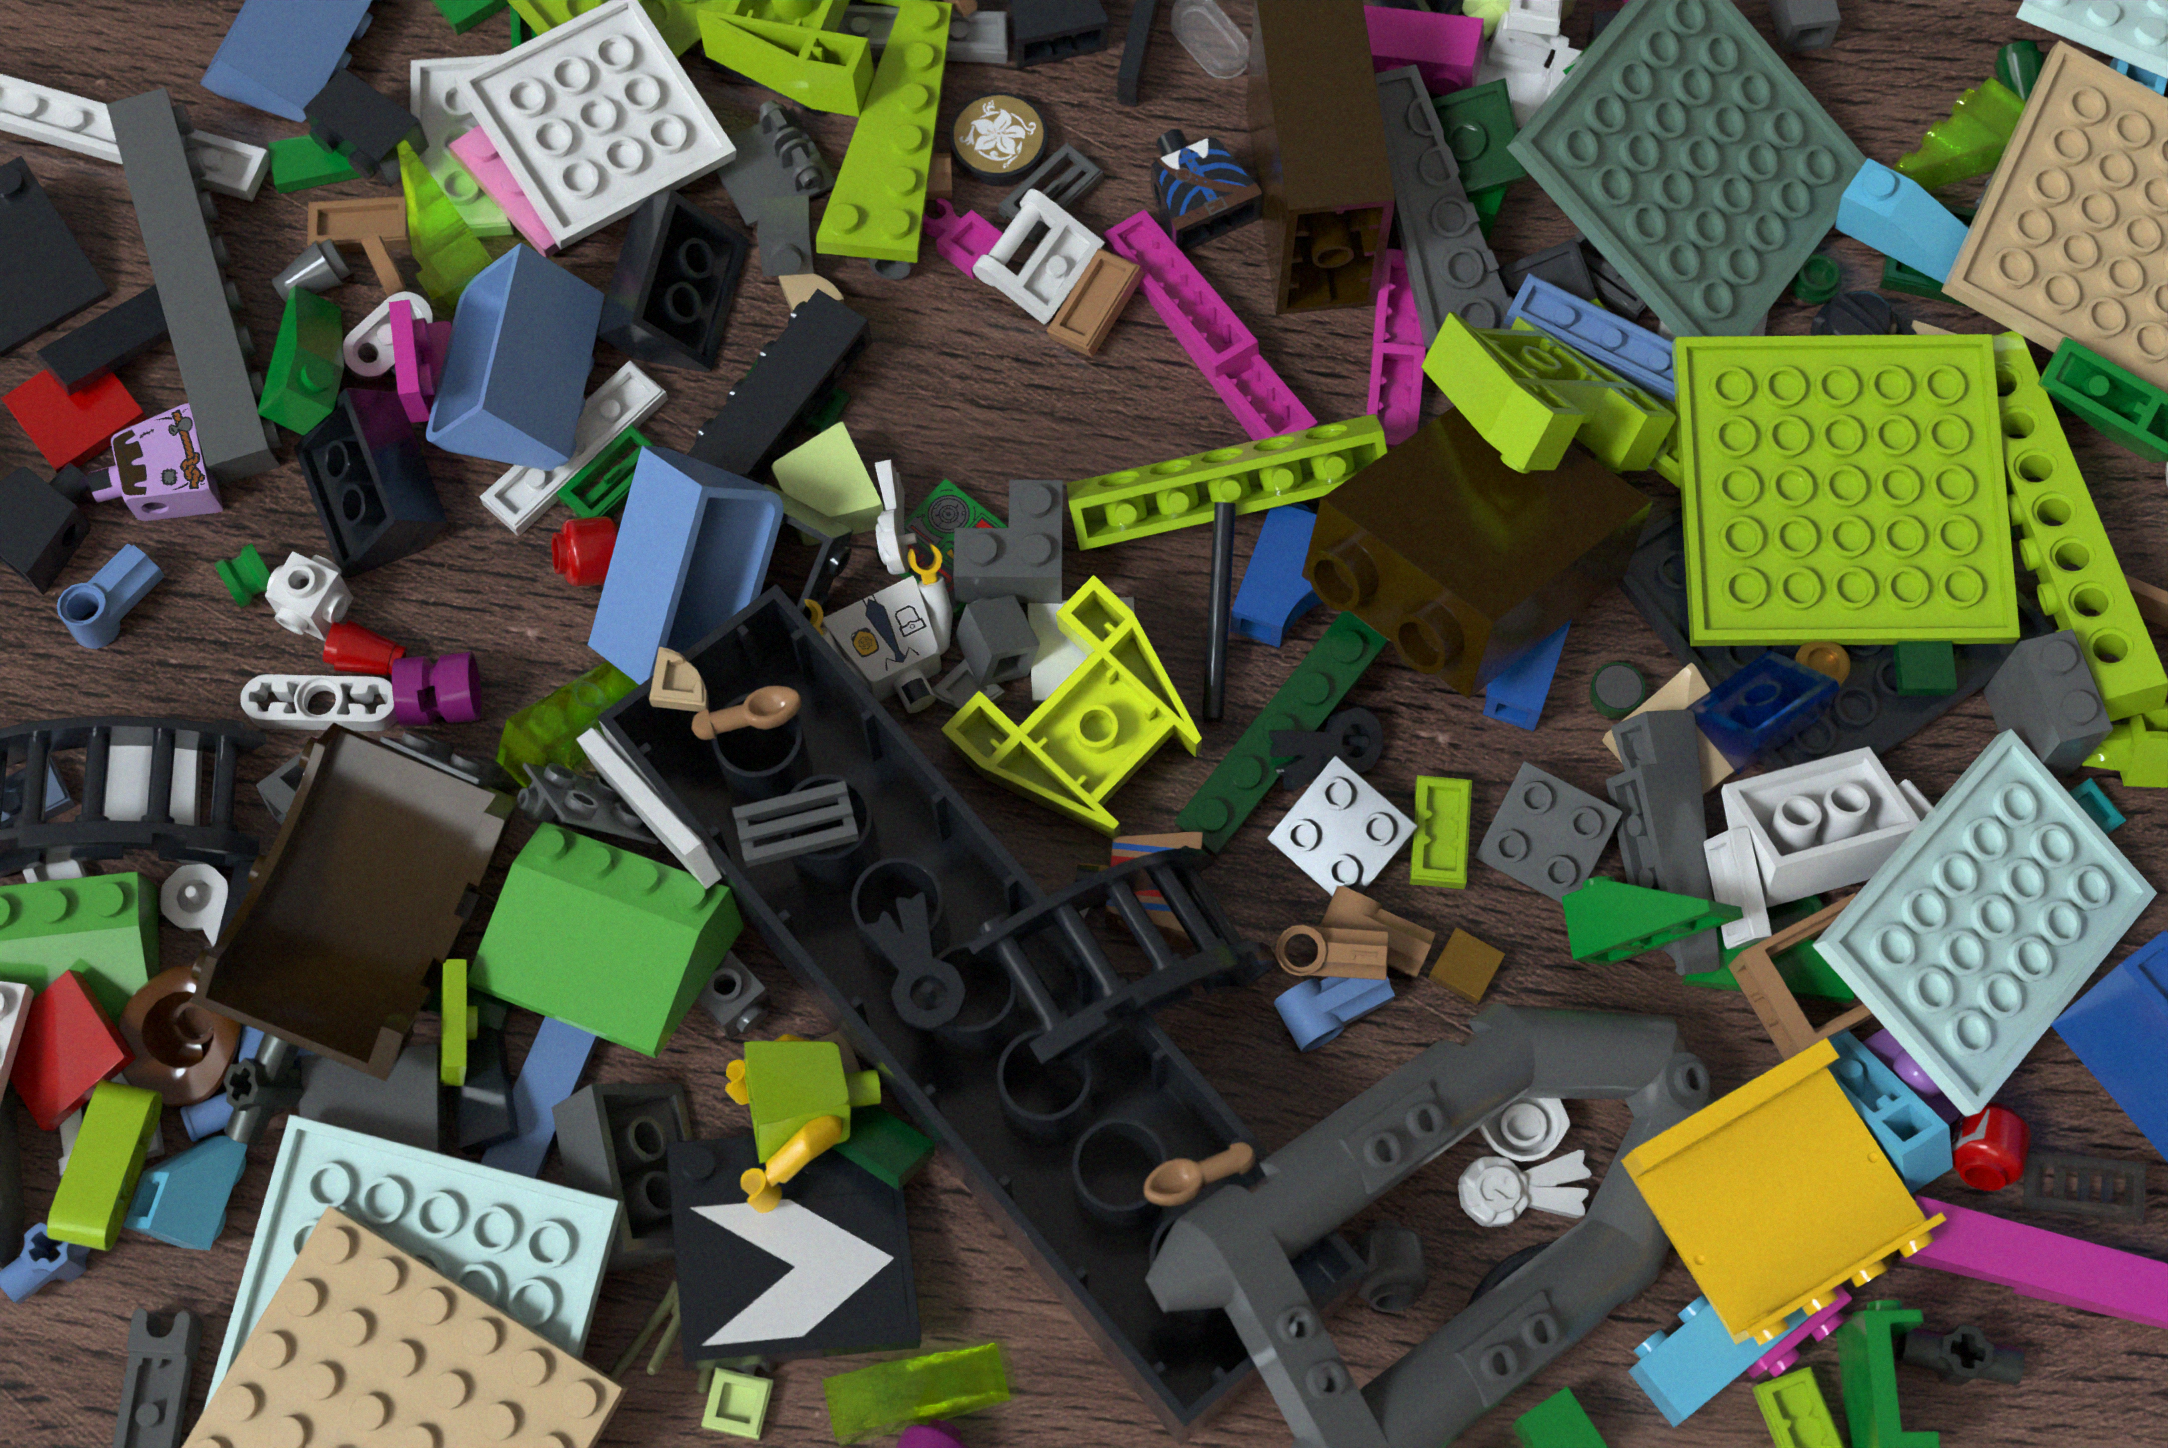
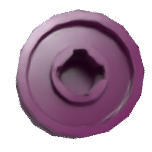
(455, 694)

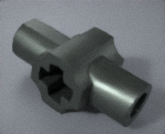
(261, 1088)
(1987, 1359)

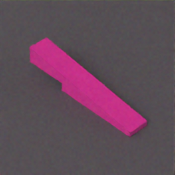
(1209, 331)
(2045, 1264)

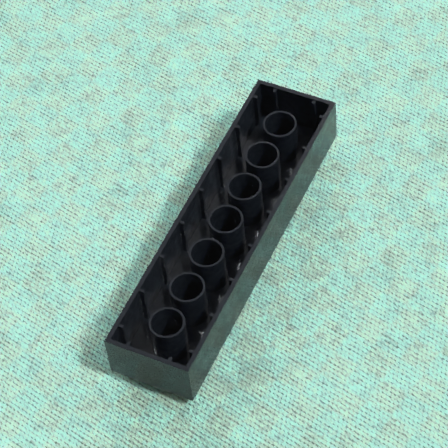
(1039, 1147)

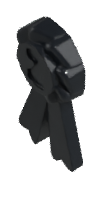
(1349, 734)
(926, 989)

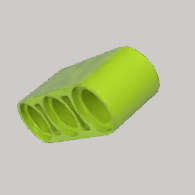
(104, 1165)

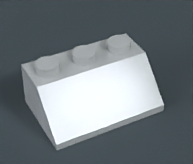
(1820, 823)

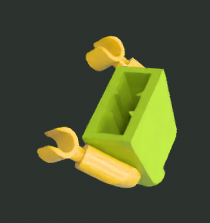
(796, 1107)

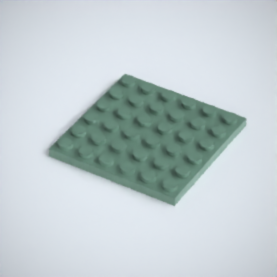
(1691, 162)

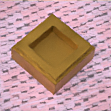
(1466, 966)

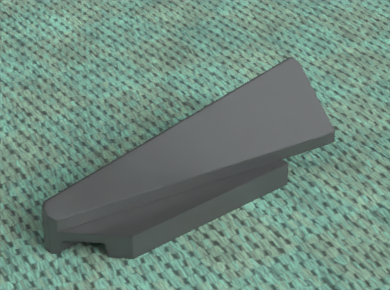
(1665, 819)

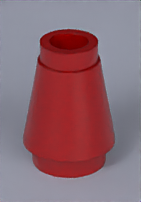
(360, 650)

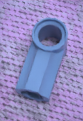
(109, 593)
(1320, 1010)

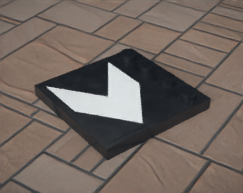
(791, 1283)

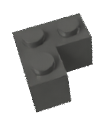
(1016, 558)

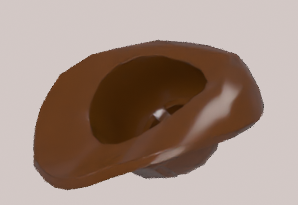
(161, 1034)

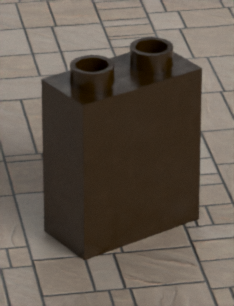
(1318, 154)
(1467, 554)

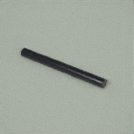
(1219, 610)

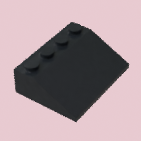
(41, 263)

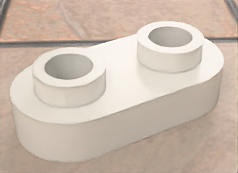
(377, 334)

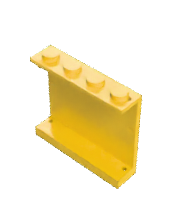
(1778, 1196)

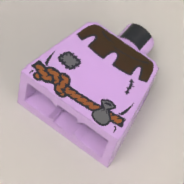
(159, 469)

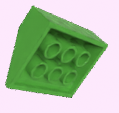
(85, 925)
(603, 939)

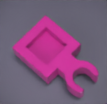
(962, 238)

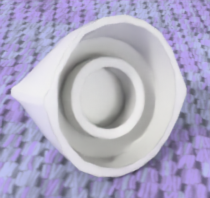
(1527, 1128)

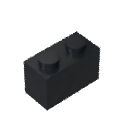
(363, 127)

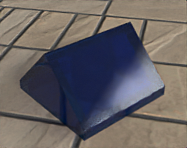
(1762, 708)

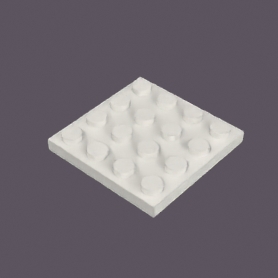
(595, 119)

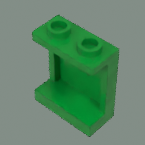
(1870, 1378)

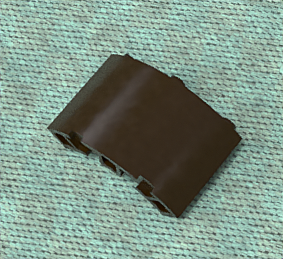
(356, 902)

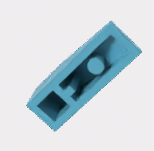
(1900, 220)
(1897, 1119)

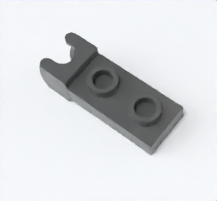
(157, 1381)

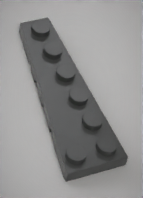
(1433, 217)

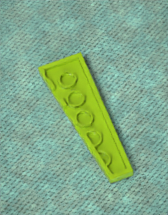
(887, 168)

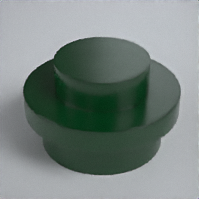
(1816, 280)

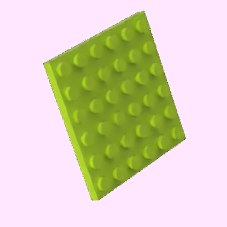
(1843, 490)

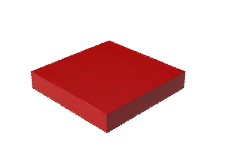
(75, 425)
(66, 1051)

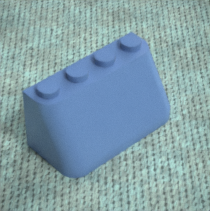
(285, 52)
(517, 363)
(682, 559)

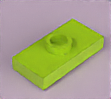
(1442, 837)
(457, 1022)
(1797, 1412)

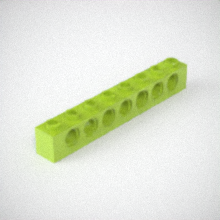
(2138, 680)

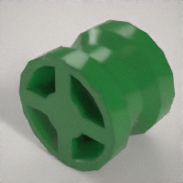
(244, 575)

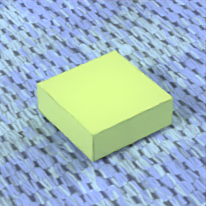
(737, 1404)

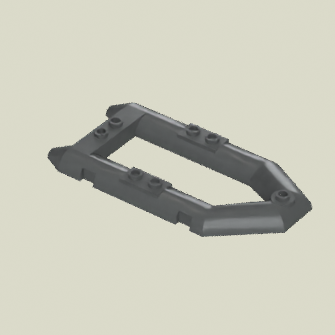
(1240, 1240)

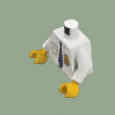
(894, 635)

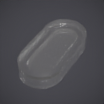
(1210, 37)

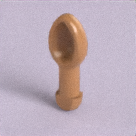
(762, 709)
(1184, 1179)

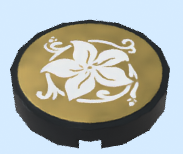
(998, 138)

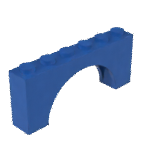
(1277, 596)

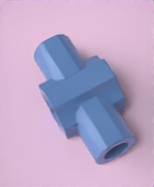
(34, 1267)

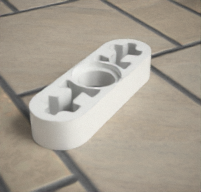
(283, 717)

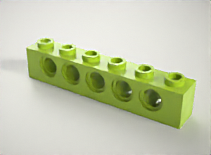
(1248, 474)

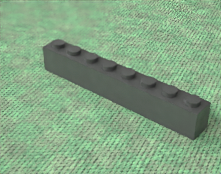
(194, 286)

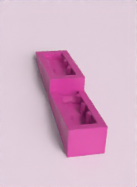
(1396, 354)

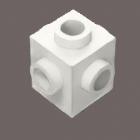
(308, 595)

